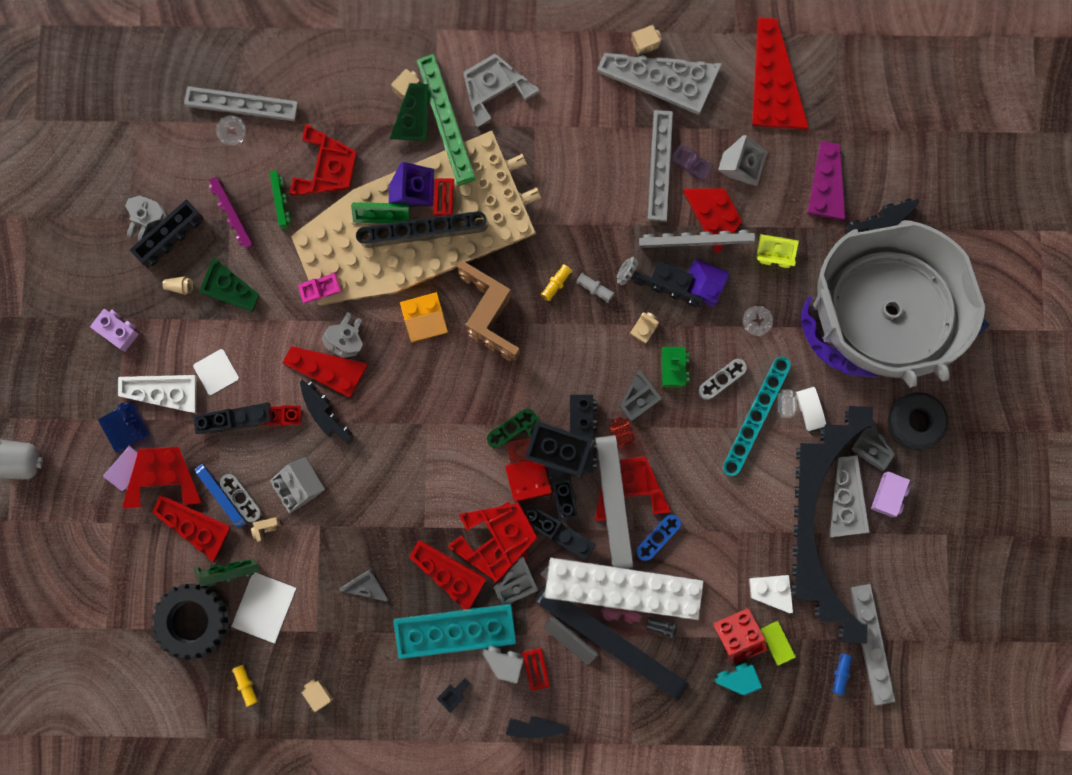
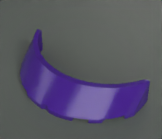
(824, 351)

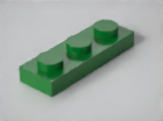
(280, 199)
(380, 212)

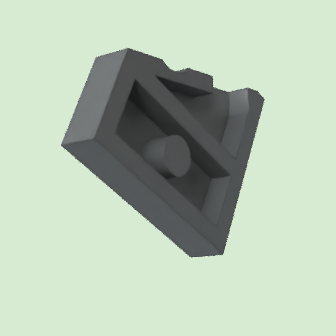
(639, 397)
(515, 583)

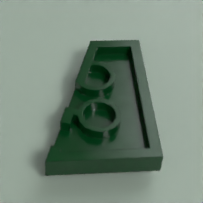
(412, 115)
(227, 287)
(228, 573)

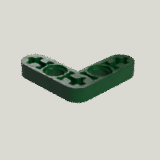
(528, 427)

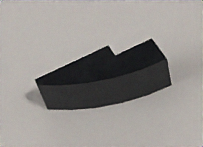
(535, 728)

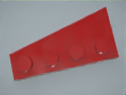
(329, 370)
(197, 528)
(454, 577)

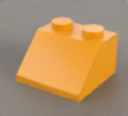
(423, 317)

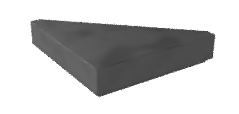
(366, 586)

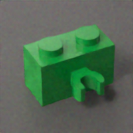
(674, 367)

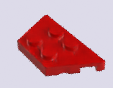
(713, 211)

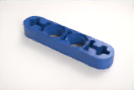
(221, 497)

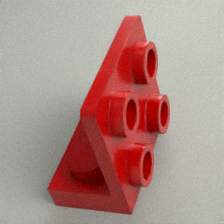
(527, 480)
(740, 636)

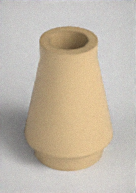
(179, 285)

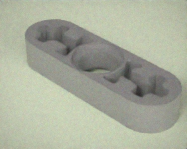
(714, 391)
(236, 483)

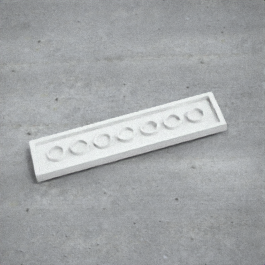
(623, 588)

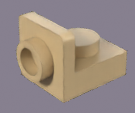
(644, 327)
(267, 525)

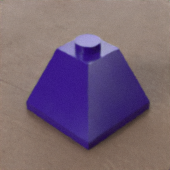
(412, 185)
(707, 281)

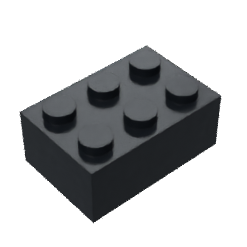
(559, 449)

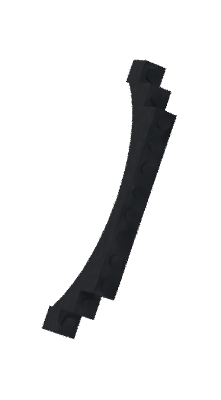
(810, 578)

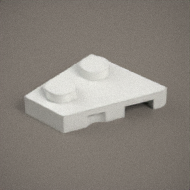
(772, 591)

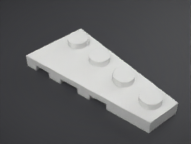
(167, 391)

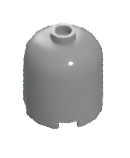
(19, 460)

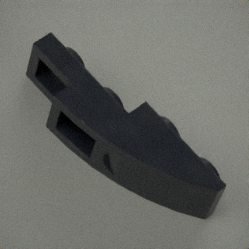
(889, 216)
(318, 408)
(233, 419)
(563, 495)
(559, 533)

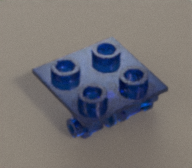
(123, 426)

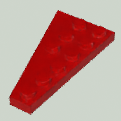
(775, 91)

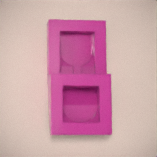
(320, 288)

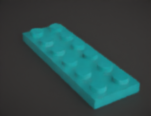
(454, 631)

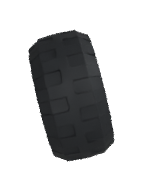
(933, 412)

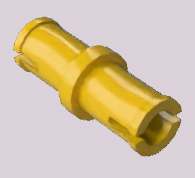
(556, 282)
(244, 685)

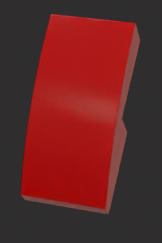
(285, 416)

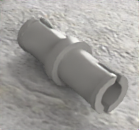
(595, 287)

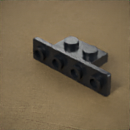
(670, 281)

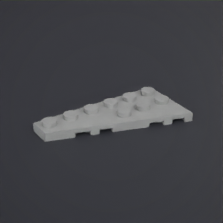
(668, 79)

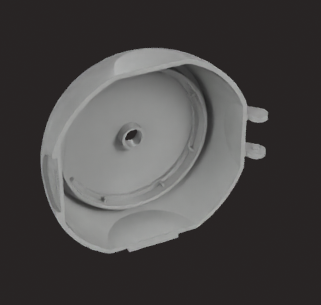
(918, 275)

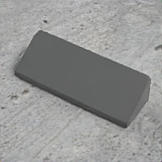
(570, 640)

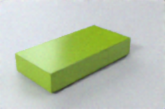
(777, 643)

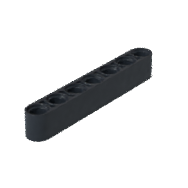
(413, 225)

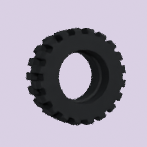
(165, 621)

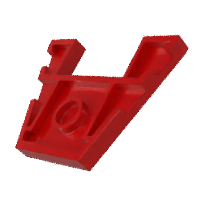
(333, 165)
(159, 468)
(637, 480)
(510, 530)
(482, 556)

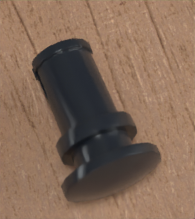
(662, 628)

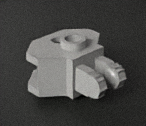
(145, 214)
(343, 337)

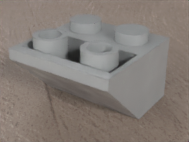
(297, 484)
(505, 666)

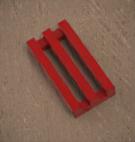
(444, 196)
(532, 653)

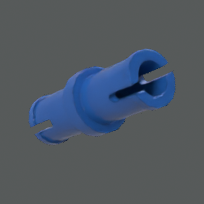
(842, 674)

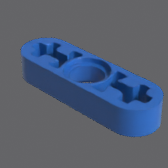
(672, 531)

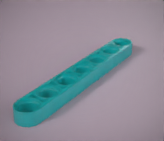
(763, 409)

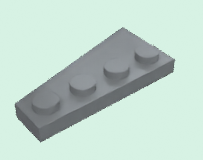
(848, 504)

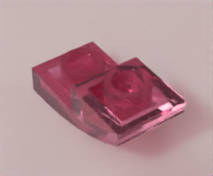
(614, 614)

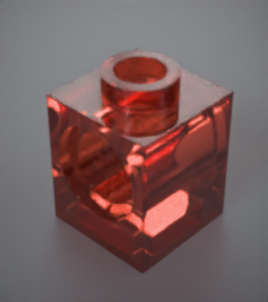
(622, 430)
(512, 446)

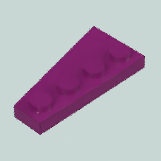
(827, 186)
(225, 205)

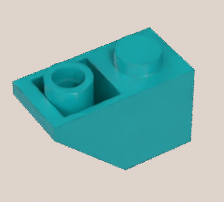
(741, 680)

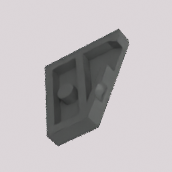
(873, 448)

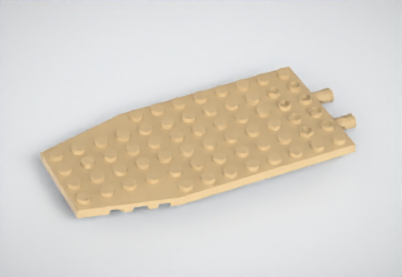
(331, 245)

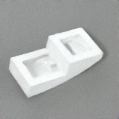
(811, 408)

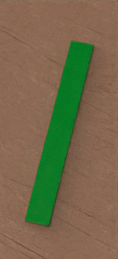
(446, 120)

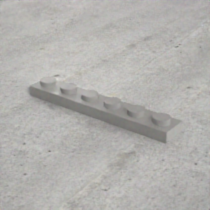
(241, 103)
(660, 166)
(704, 238)
(874, 650)

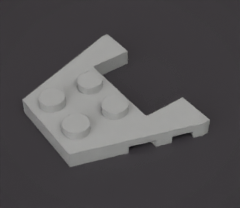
(489, 80)

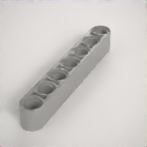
(614, 502)

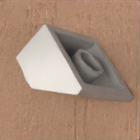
(744, 161)

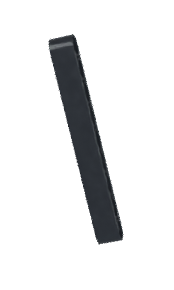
(614, 644)

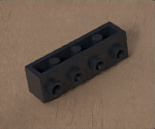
(167, 234)
(583, 423)

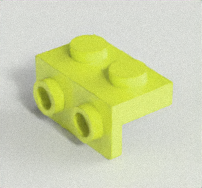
(777, 250)

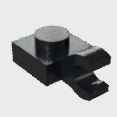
(452, 696)

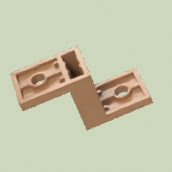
(488, 311)

